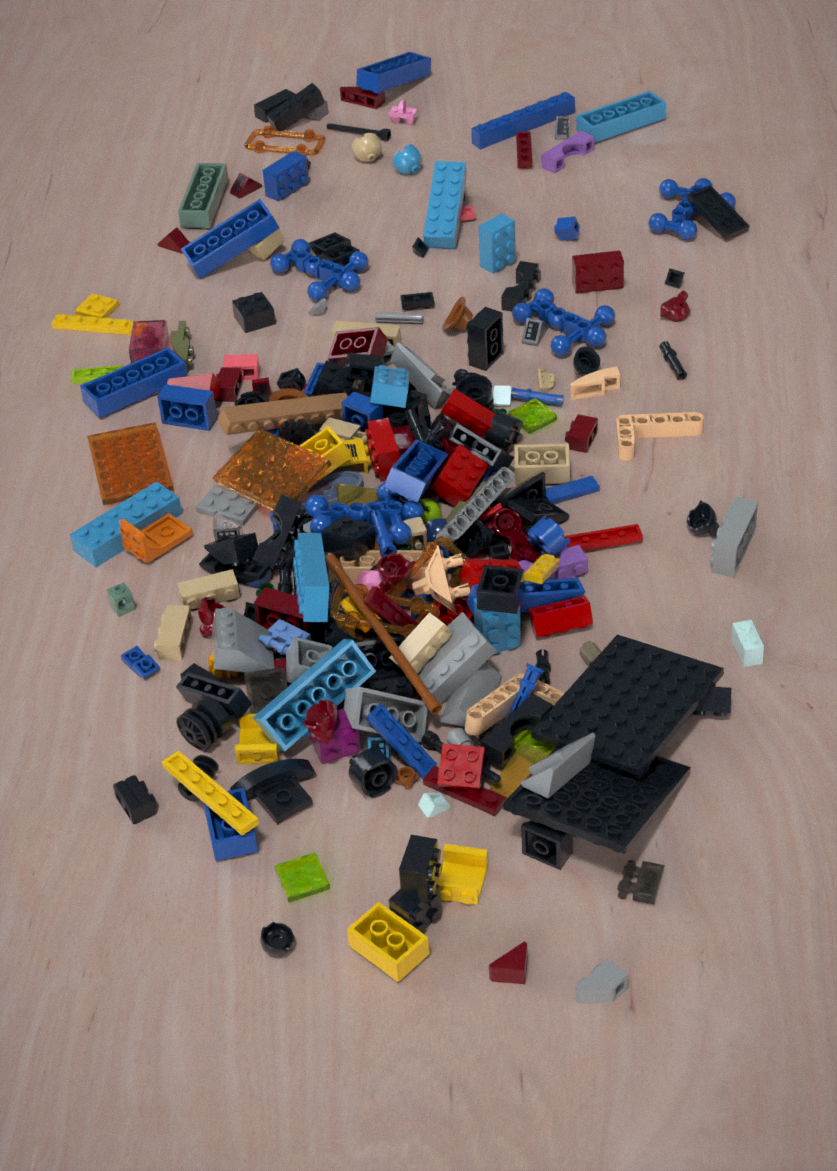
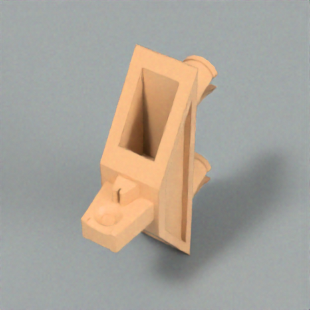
(437, 581)

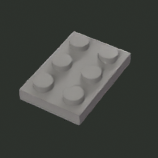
(227, 503)

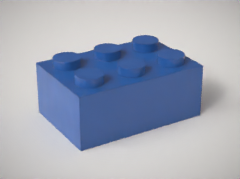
(285, 176)
(187, 407)
(224, 838)

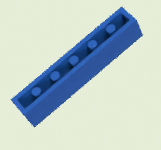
(541, 594)

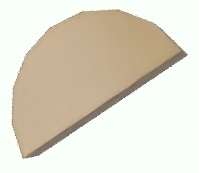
(545, 380)

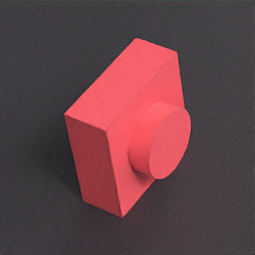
(468, 213)

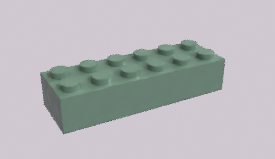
(203, 195)

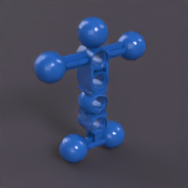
(684, 210)
(328, 272)
(570, 323)
(392, 510)

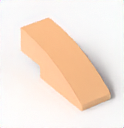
(595, 383)

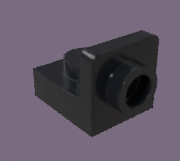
(292, 377)

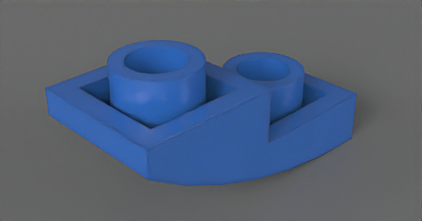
(140, 663)

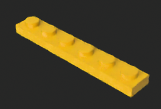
(92, 324)
(210, 793)

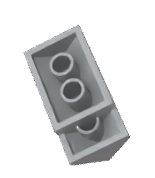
(420, 375)
(469, 693)
(560, 767)

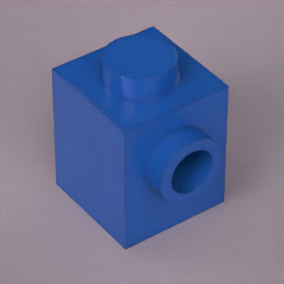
(567, 228)

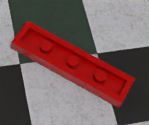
(606, 537)

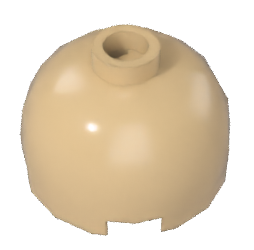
(367, 147)

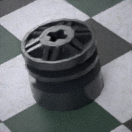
(478, 389)
(204, 722)

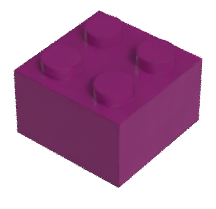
(343, 744)

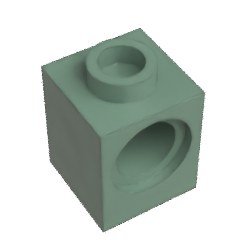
(120, 599)

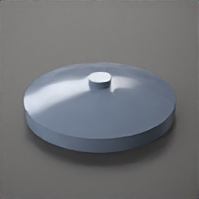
(327, 486)

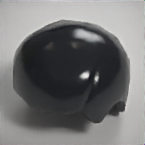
(277, 939)

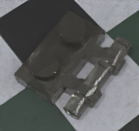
(647, 884)

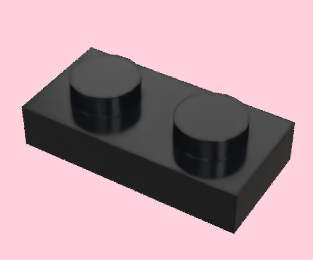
(417, 300)

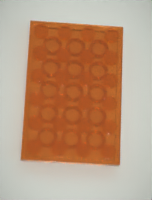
(128, 461)
(269, 468)

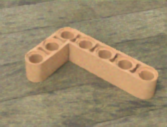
(654, 425)
(499, 702)

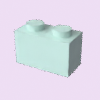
(747, 643)

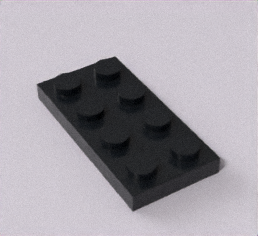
(718, 212)

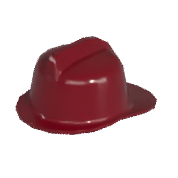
(522, 549)

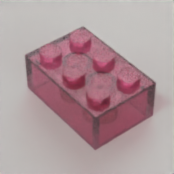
(147, 338)

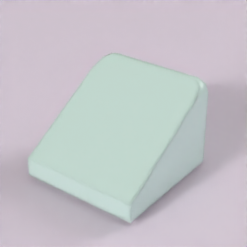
(502, 396)
(433, 804)

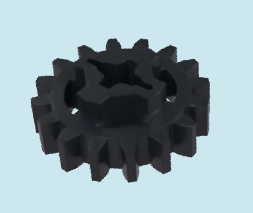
(296, 432)

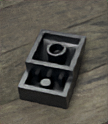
(333, 248)

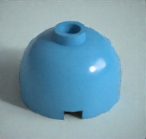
(408, 160)

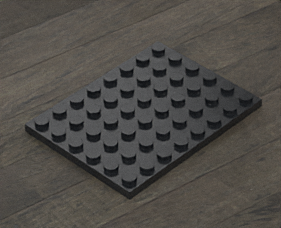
(631, 701)
(603, 802)

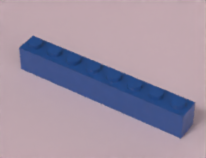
(522, 120)

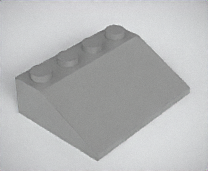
(238, 644)
(456, 658)

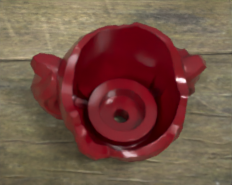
(676, 307)
(512, 525)
(398, 567)
(206, 614)
(321, 721)

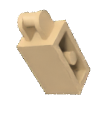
(345, 430)

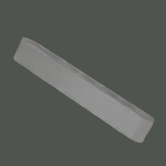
(476, 505)

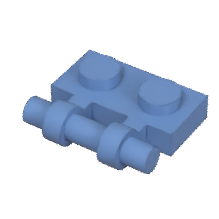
(284, 633)

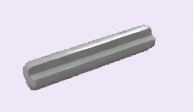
(399, 317)

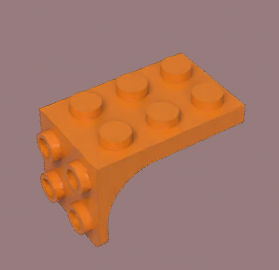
(155, 538)

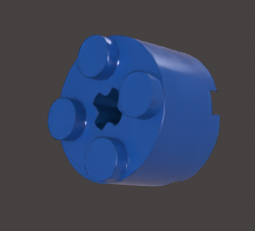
(547, 537)

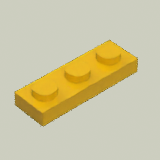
(542, 569)

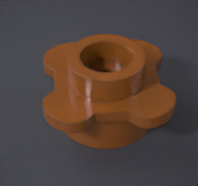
(407, 776)

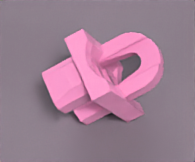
(402, 111)

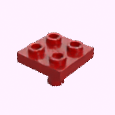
(461, 766)

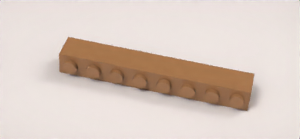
(275, 413)

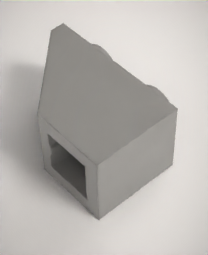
(603, 984)

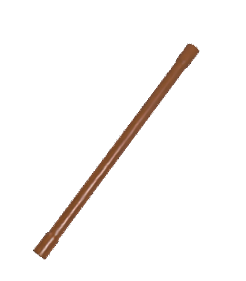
(427, 697)

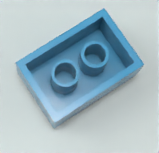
(497, 243)
(390, 386)
(499, 628)

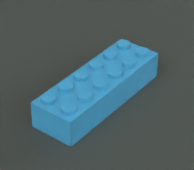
(622, 116)
(445, 204)
(102, 538)
(311, 577)
(327, 679)

